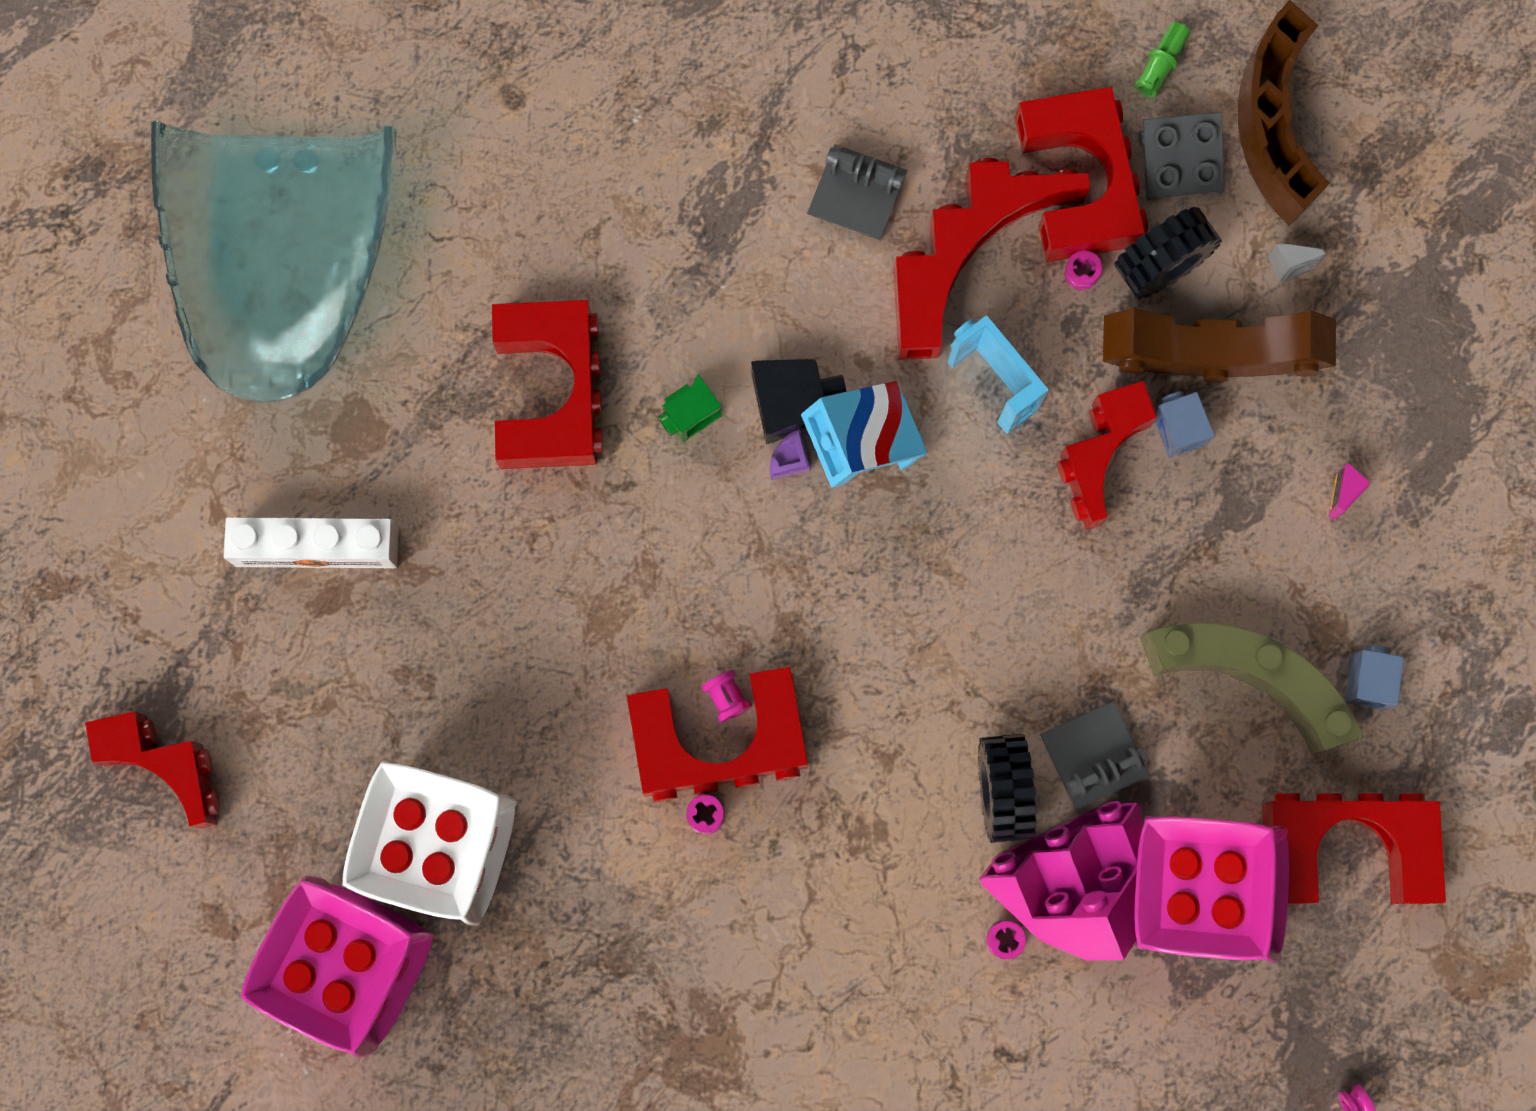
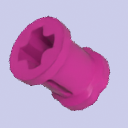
(726, 710)
(692, 813)

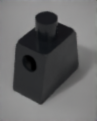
(786, 391)

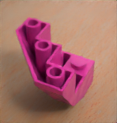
(1075, 882)

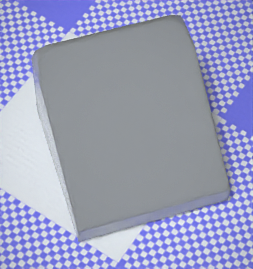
(1294, 260)

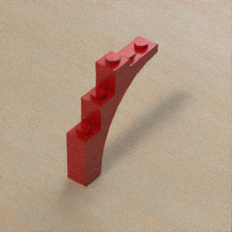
(957, 233)

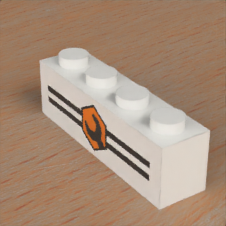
(311, 542)

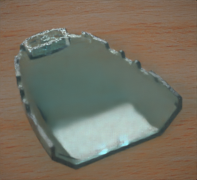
(269, 249)

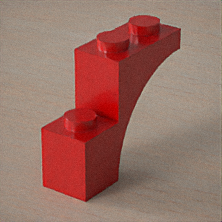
(1084, 464)
(183, 766)

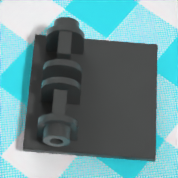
(1183, 154)
(857, 192)
(1095, 755)

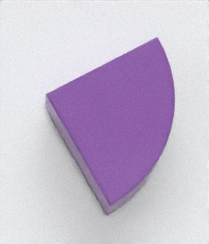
(789, 457)

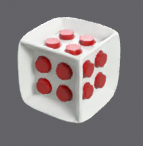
(429, 843)

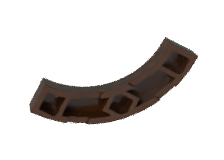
(1264, 117)
(1219, 348)

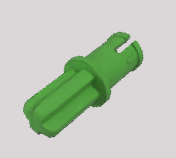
(1162, 59)

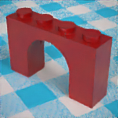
(1090, 123)
(570, 433)
(774, 750)
(1406, 827)

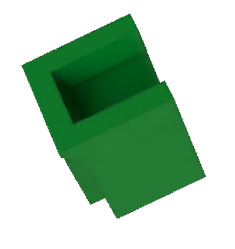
(690, 410)

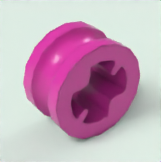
(1082, 258)
(1018, 936)
(1356, 1100)

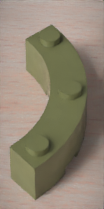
(1263, 664)

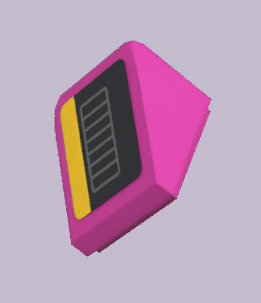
(1347, 488)

